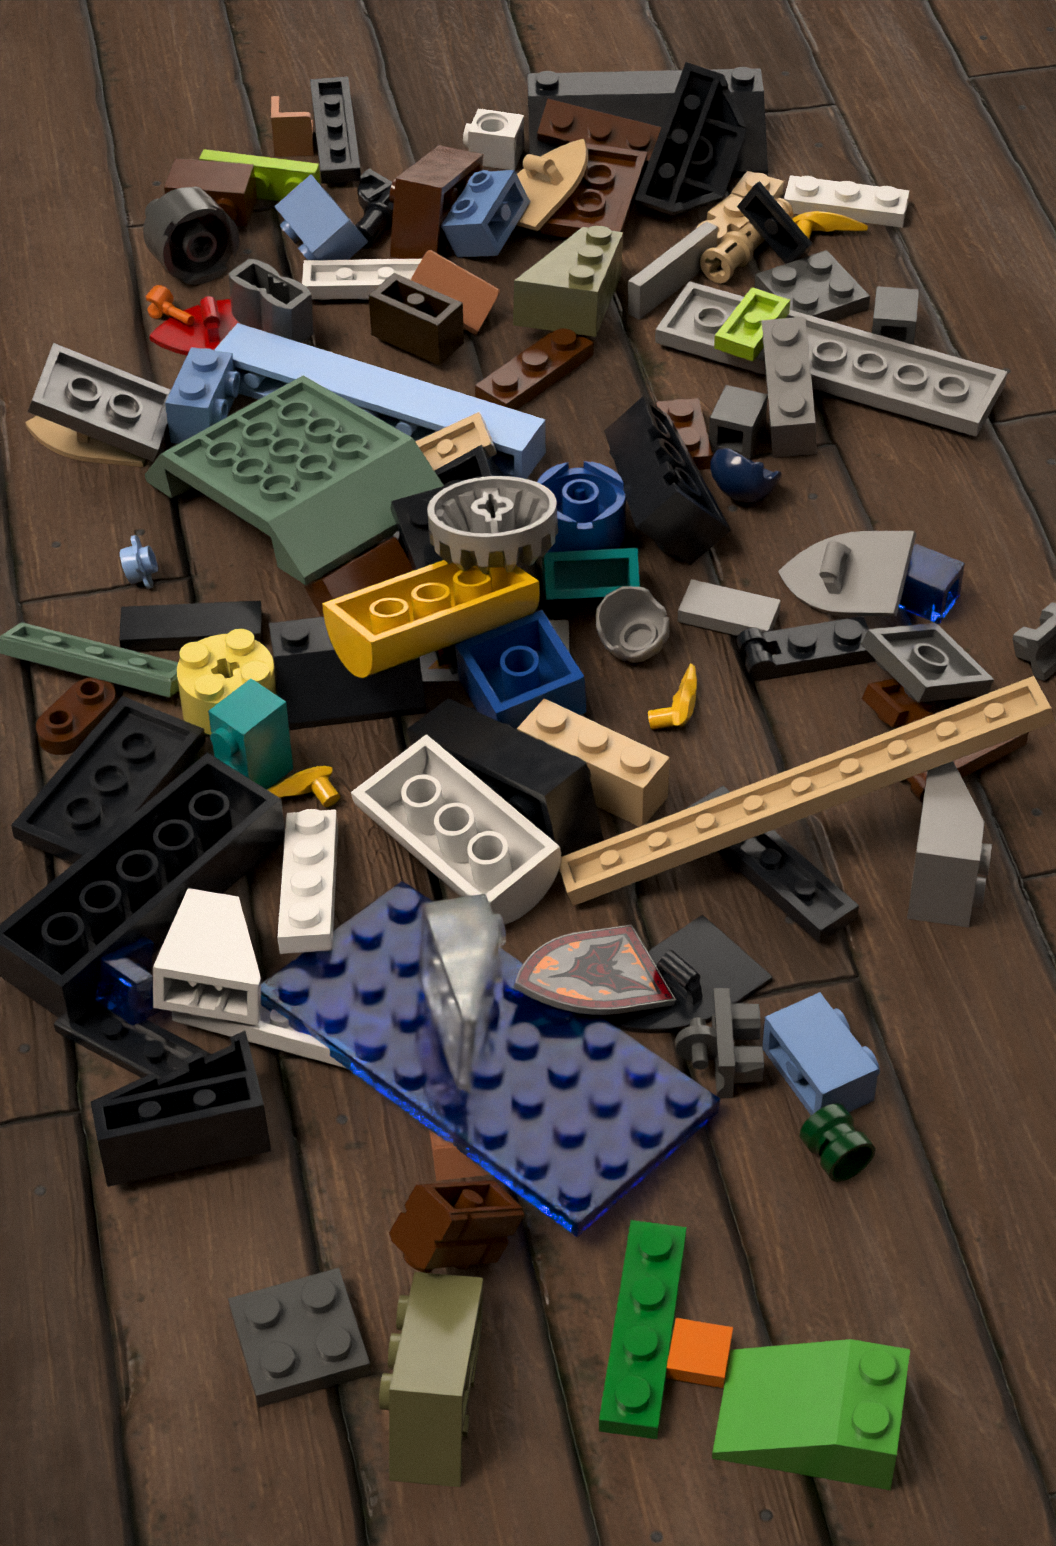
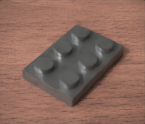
(101, 402)

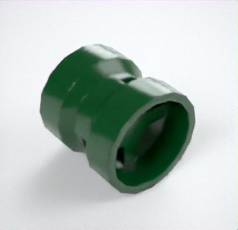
(841, 1147)

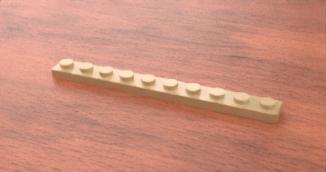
(805, 790)

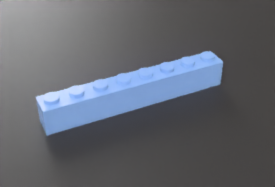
(399, 400)

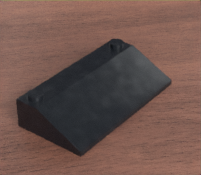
(646, 99)

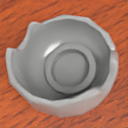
(632, 624)

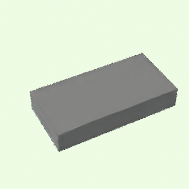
(727, 609)

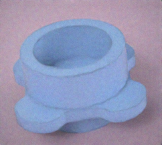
(138, 562)

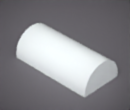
(461, 829)

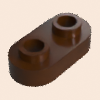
(77, 713)

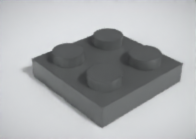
(815, 287)
(927, 662)
(299, 1337)

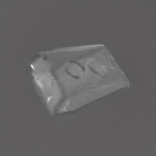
(459, 977)

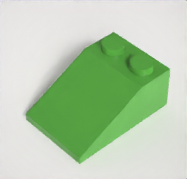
(815, 1410)

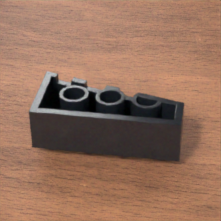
(664, 483)
(525, 771)

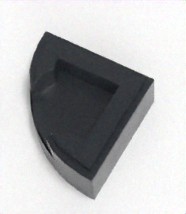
(371, 187)

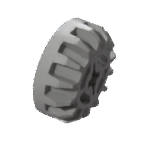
(493, 522)

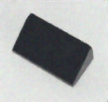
(774, 224)

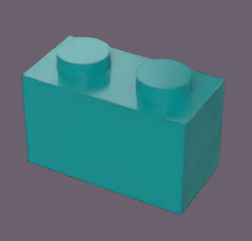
(588, 572)
(252, 733)

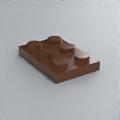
(604, 193)

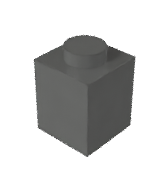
(738, 420)

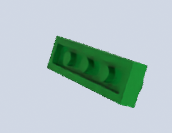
(643, 1330)

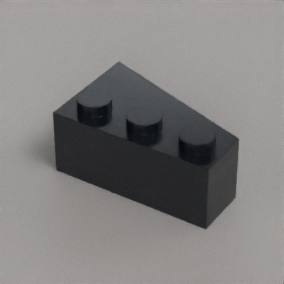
(183, 1119)

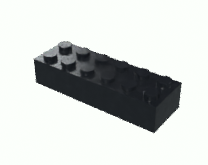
(129, 886)

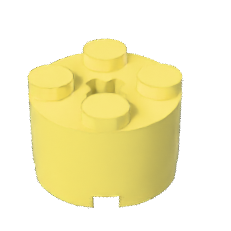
(216, 668)

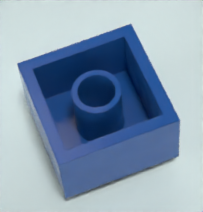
(517, 668)

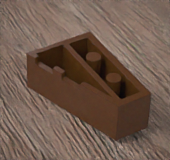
(425, 197)

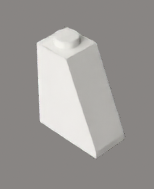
(208, 961)

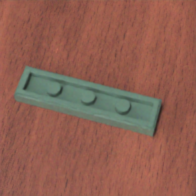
(91, 658)

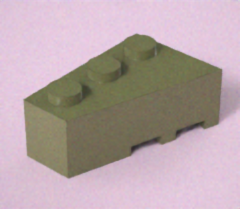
(571, 283)
(432, 1377)

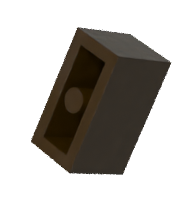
(416, 318)

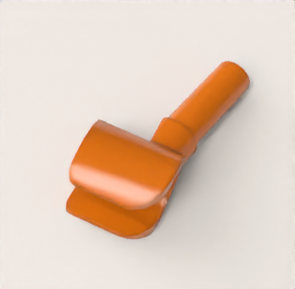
(162, 304)

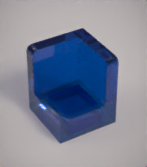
(931, 584)
(127, 982)

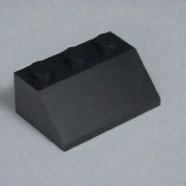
(325, 692)

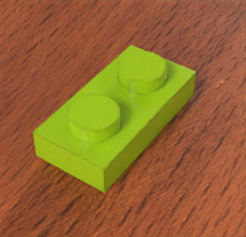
(742, 331)

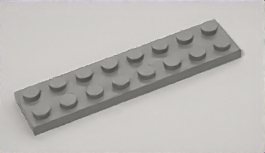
(851, 363)

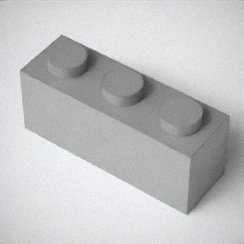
(789, 387)

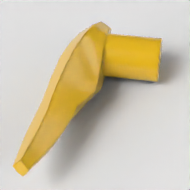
(826, 222)
(682, 704)
(306, 781)

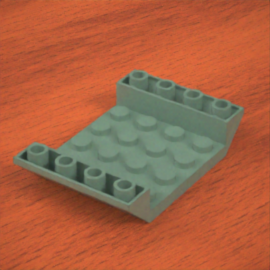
(303, 473)

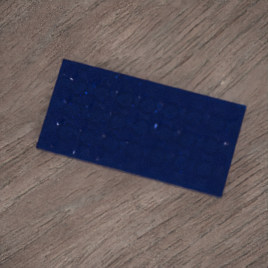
(558, 1095)

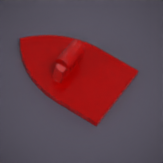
(210, 326)

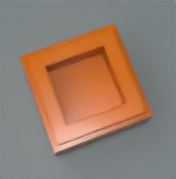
(699, 1352)

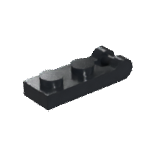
(804, 648)

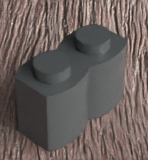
(270, 302)

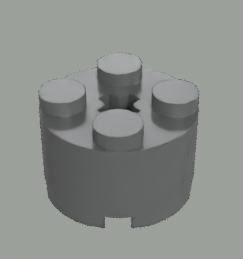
(190, 235)

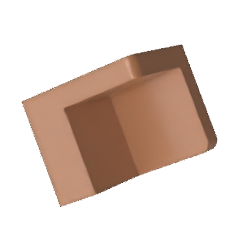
(291, 132)

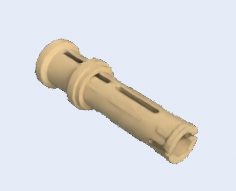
(734, 250)

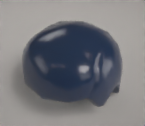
(741, 477)

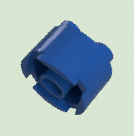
(588, 507)

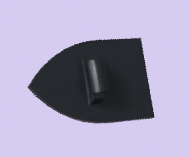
(692, 966)

